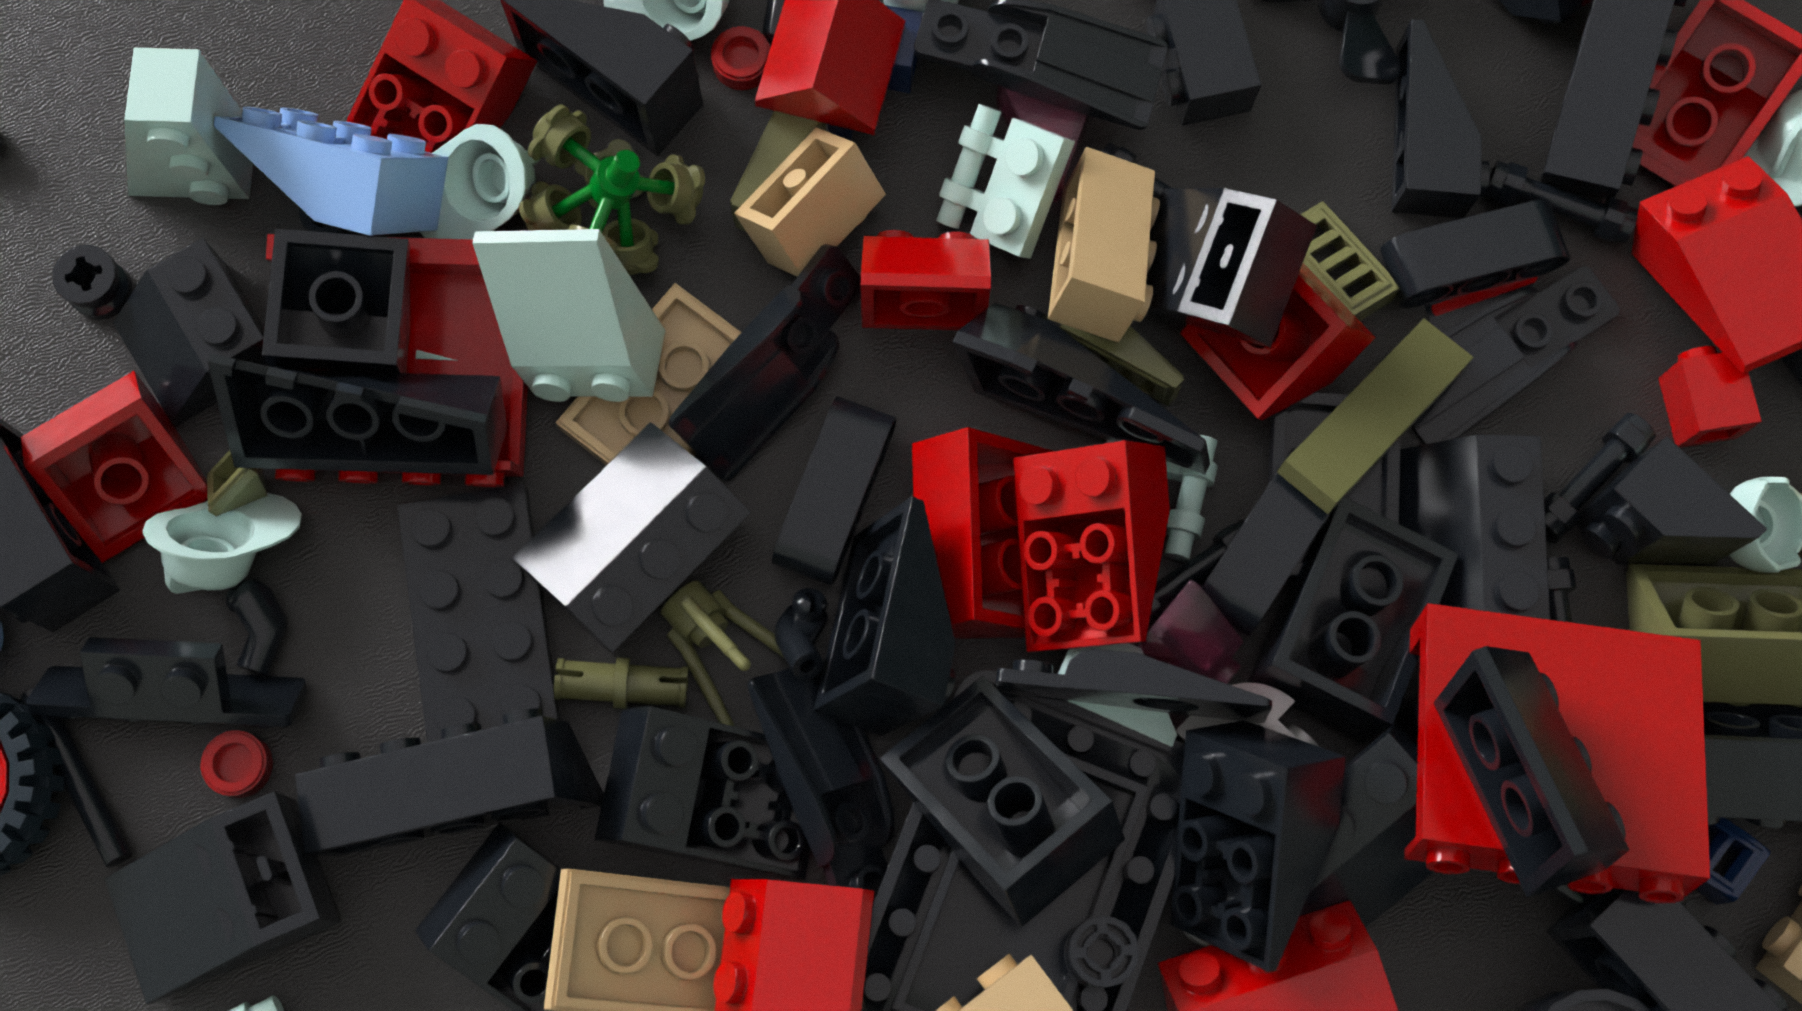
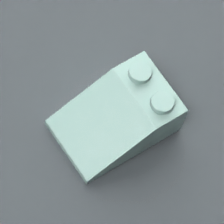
(570, 314)

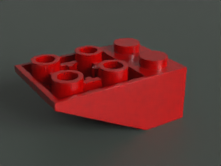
(439, 76)
(1090, 542)

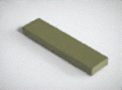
(1374, 416)

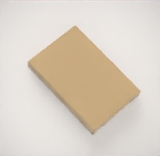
(690, 347)
(634, 944)

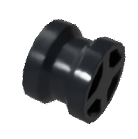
(105, 291)

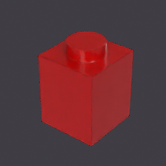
(1707, 398)

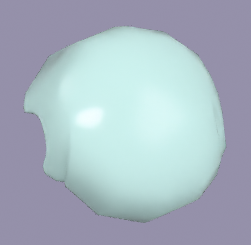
(1780, 511)

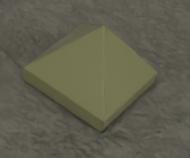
(233, 487)

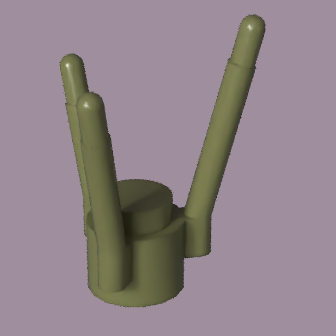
(700, 620)

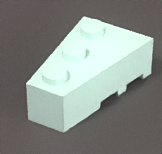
(172, 132)

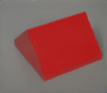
(832, 61)

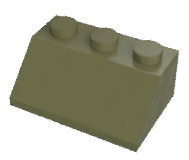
(1744, 623)

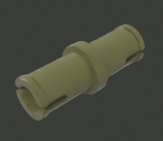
(621, 683)

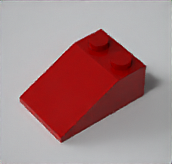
(1718, 89)
(1729, 259)

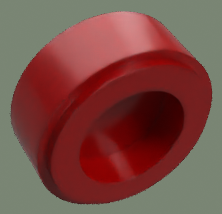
(740, 57)
(236, 764)

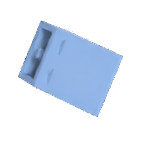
(343, 171)

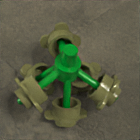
(611, 183)

